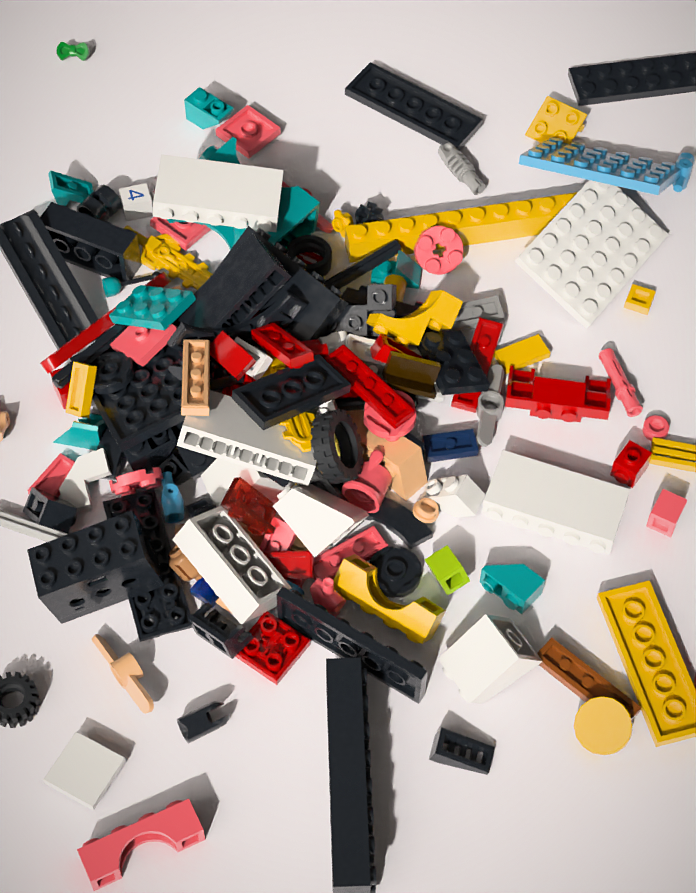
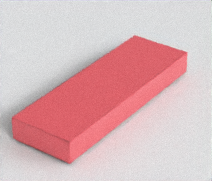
(363, 545)

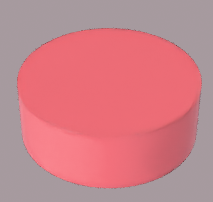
(655, 427)

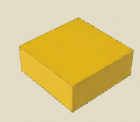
(639, 299)

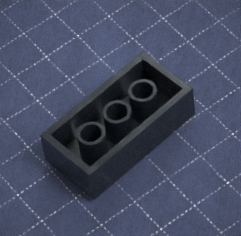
(93, 242)

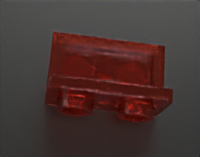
(250, 507)

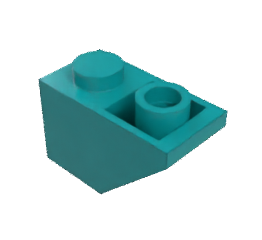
(205, 109)
(514, 584)

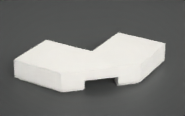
(85, 470)

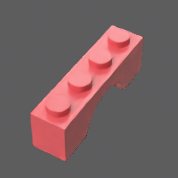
(174, 826)

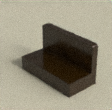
(411, 374)

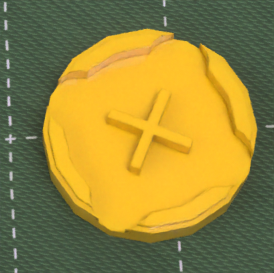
(603, 726)

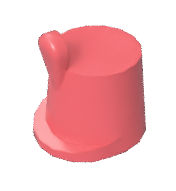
(370, 486)

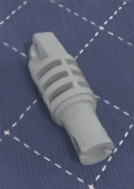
(461, 167)

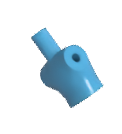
(685, 163)
(171, 500)

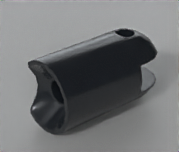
(199, 722)

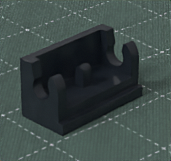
(219, 631)

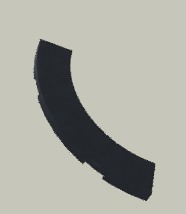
(280, 313)
(401, 522)

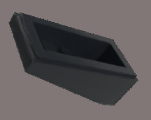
(459, 761)

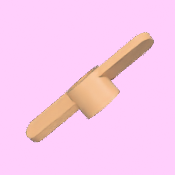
(127, 673)

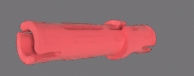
(624, 390)

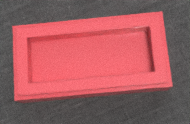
(54, 475)

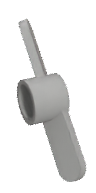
(493, 397)

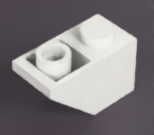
(455, 495)

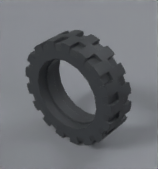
(323, 442)

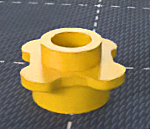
(340, 221)

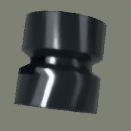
(101, 203)

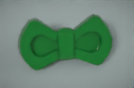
(65, 50)

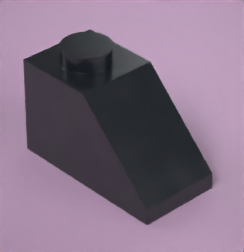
(50, 510)

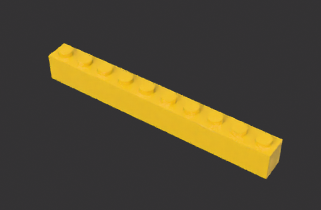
(472, 225)

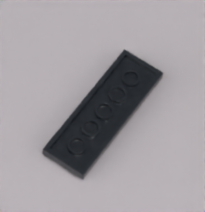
(633, 79)
(413, 106)
(347, 642)

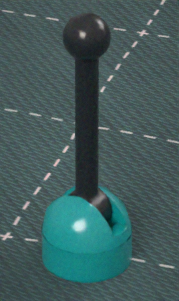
(113, 285)

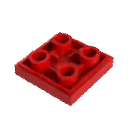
(273, 648)

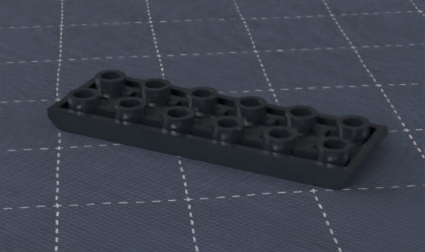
(45, 278)
(166, 607)

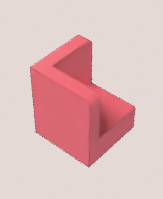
(666, 512)

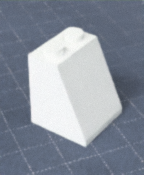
(221, 474)
(317, 516)
(488, 658)

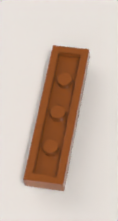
(580, 677)

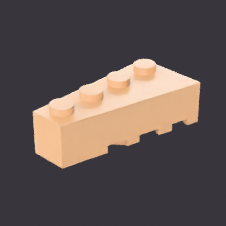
(401, 458)

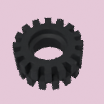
(26, 708)

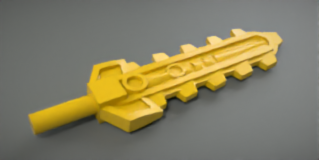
(165, 253)
(298, 427)

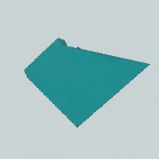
(84, 432)

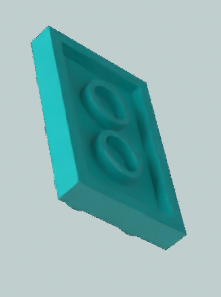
(152, 307)

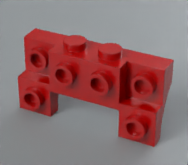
(557, 397)

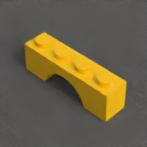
(358, 582)

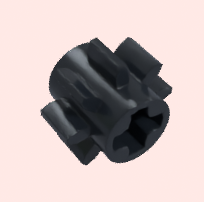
(368, 213)

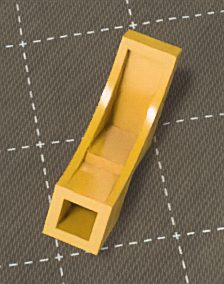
(436, 313)

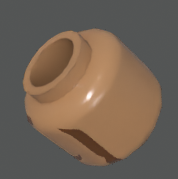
(182, 565)

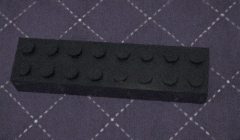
(350, 777)

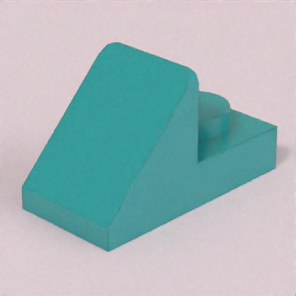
(68, 188)
(403, 267)

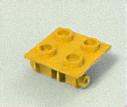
(556, 121)

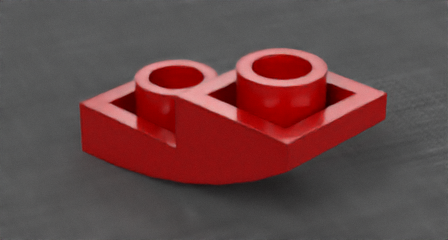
(231, 355)

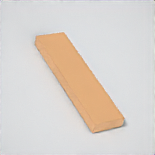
(195, 377)

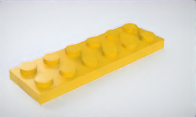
(651, 661)

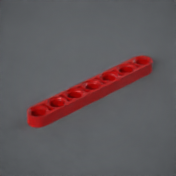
(91, 333)

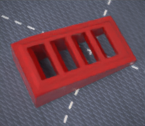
(384, 344)

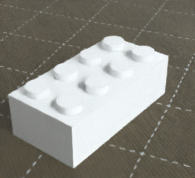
(231, 563)

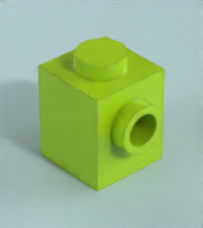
(447, 570)

